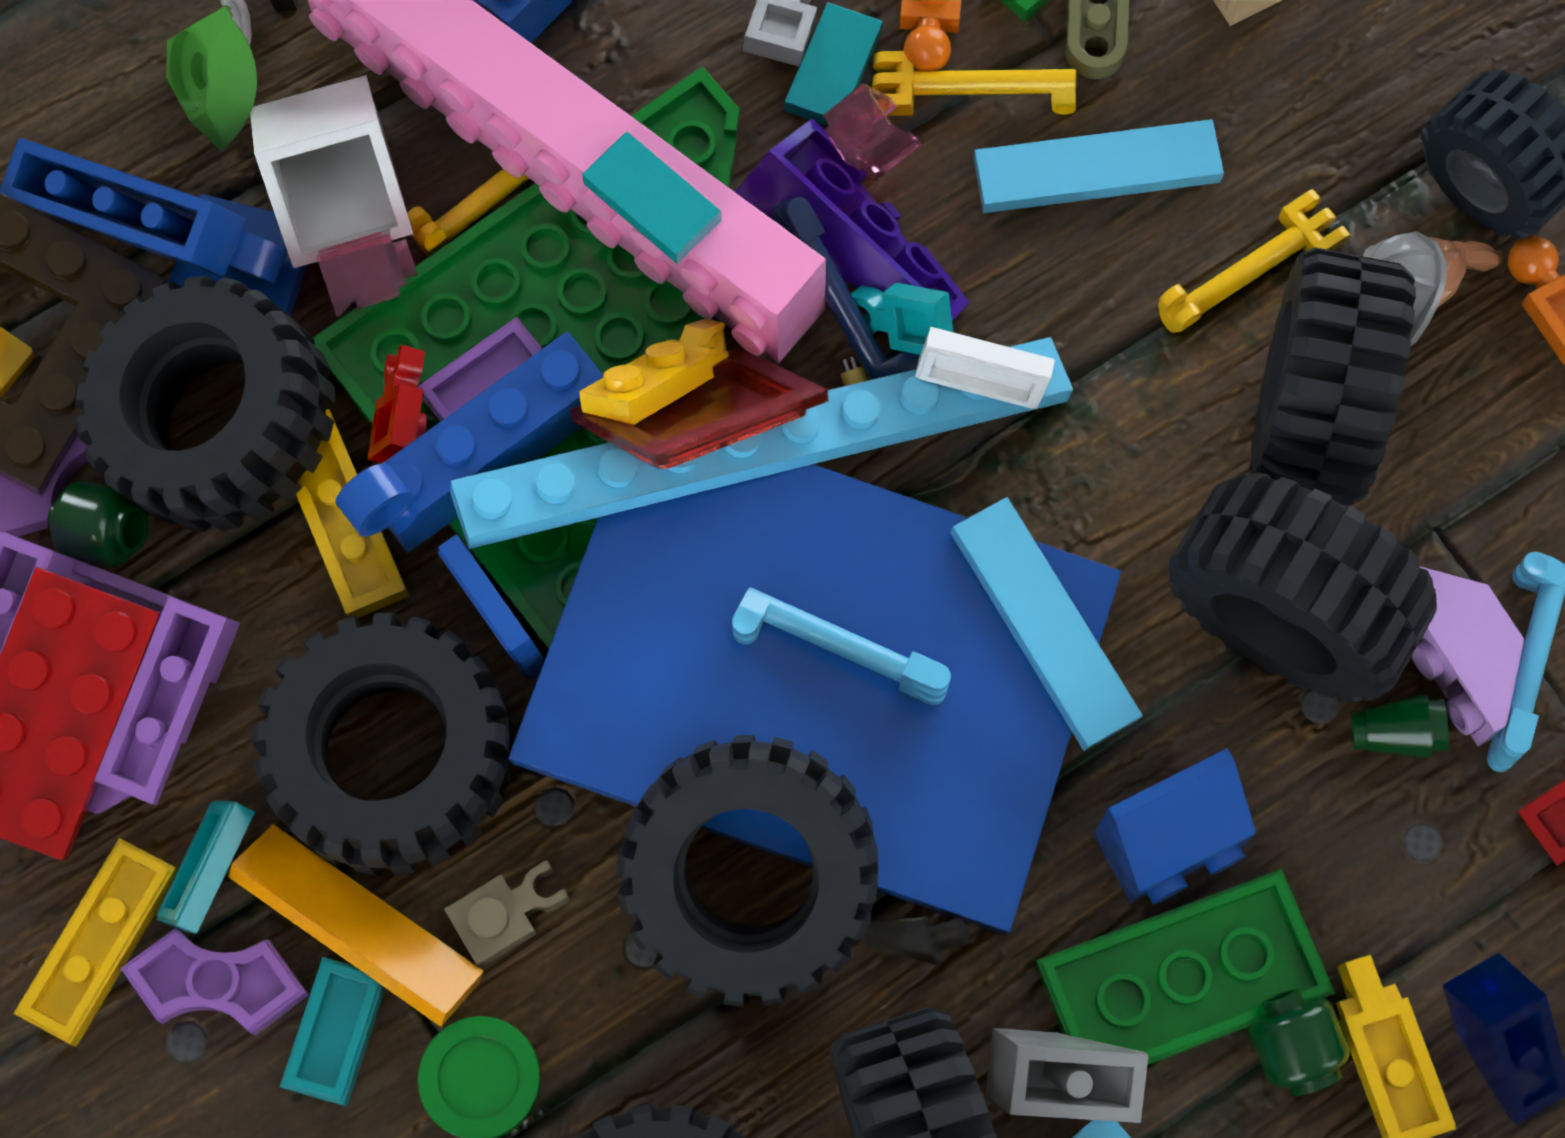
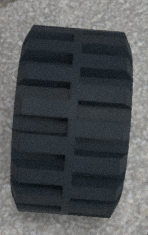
(1500, 153)

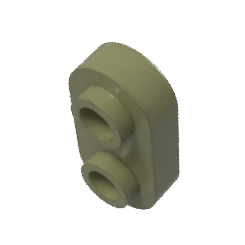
(1096, 27)

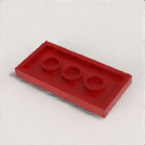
(60, 702)

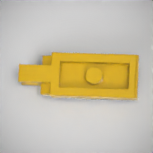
(658, 376)
(1391, 1056)

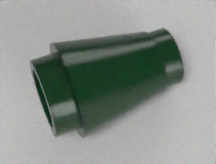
(1402, 727)

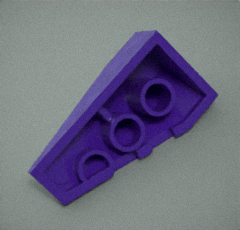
(858, 231)

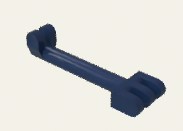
(801, 221)

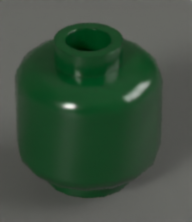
(97, 524)
(1299, 1042)

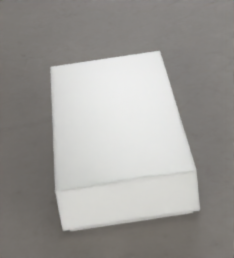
(984, 368)

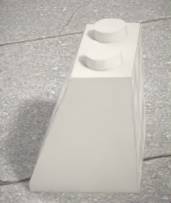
(327, 168)

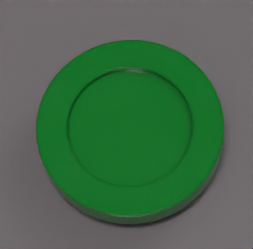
(479, 1078)

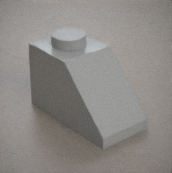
(1065, 1076)

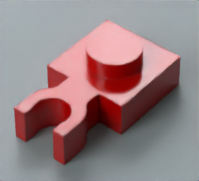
(397, 412)

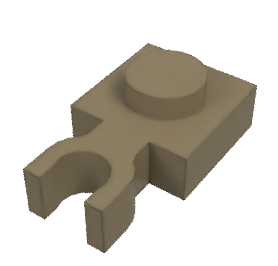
(496, 918)

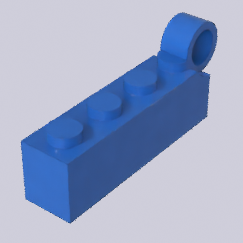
(138, 212)
(497, 429)

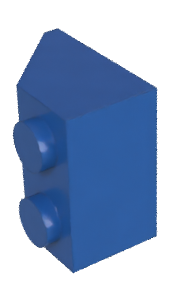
(1177, 829)

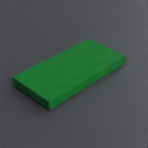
(1186, 971)

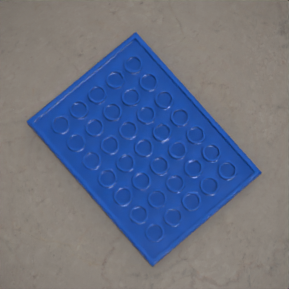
(654, 671)

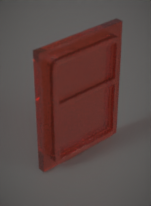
(734, 405)

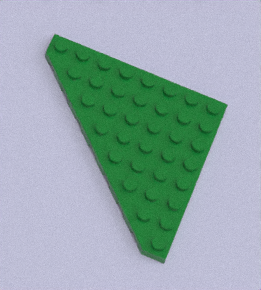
(555, 280)

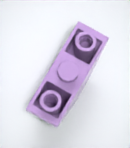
(1471, 655)

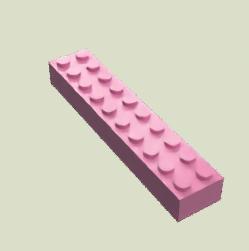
(554, 129)

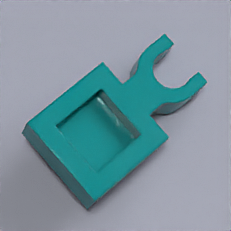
(905, 313)

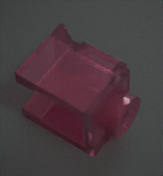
(866, 134)
(366, 270)

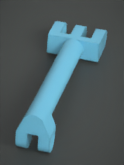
(1547, 578)
(926, 678)

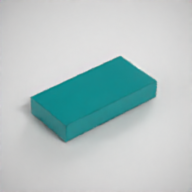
(833, 62)
(652, 197)
(204, 865)
(333, 1033)

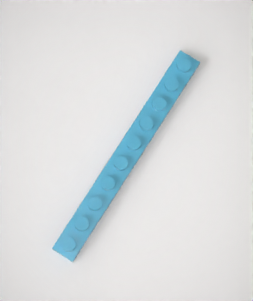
(610, 480)

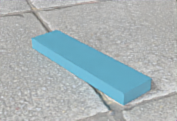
(1098, 166)
(1045, 624)

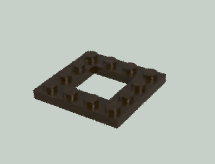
(99, 284)

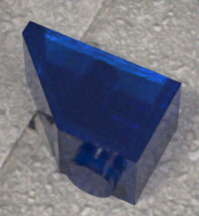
(1508, 1035)

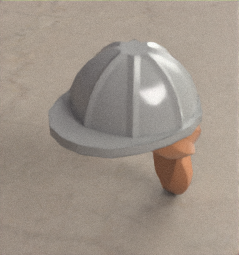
(1436, 267)

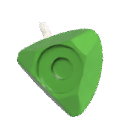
(215, 72)

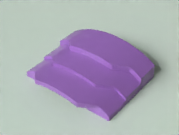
(169, 686)

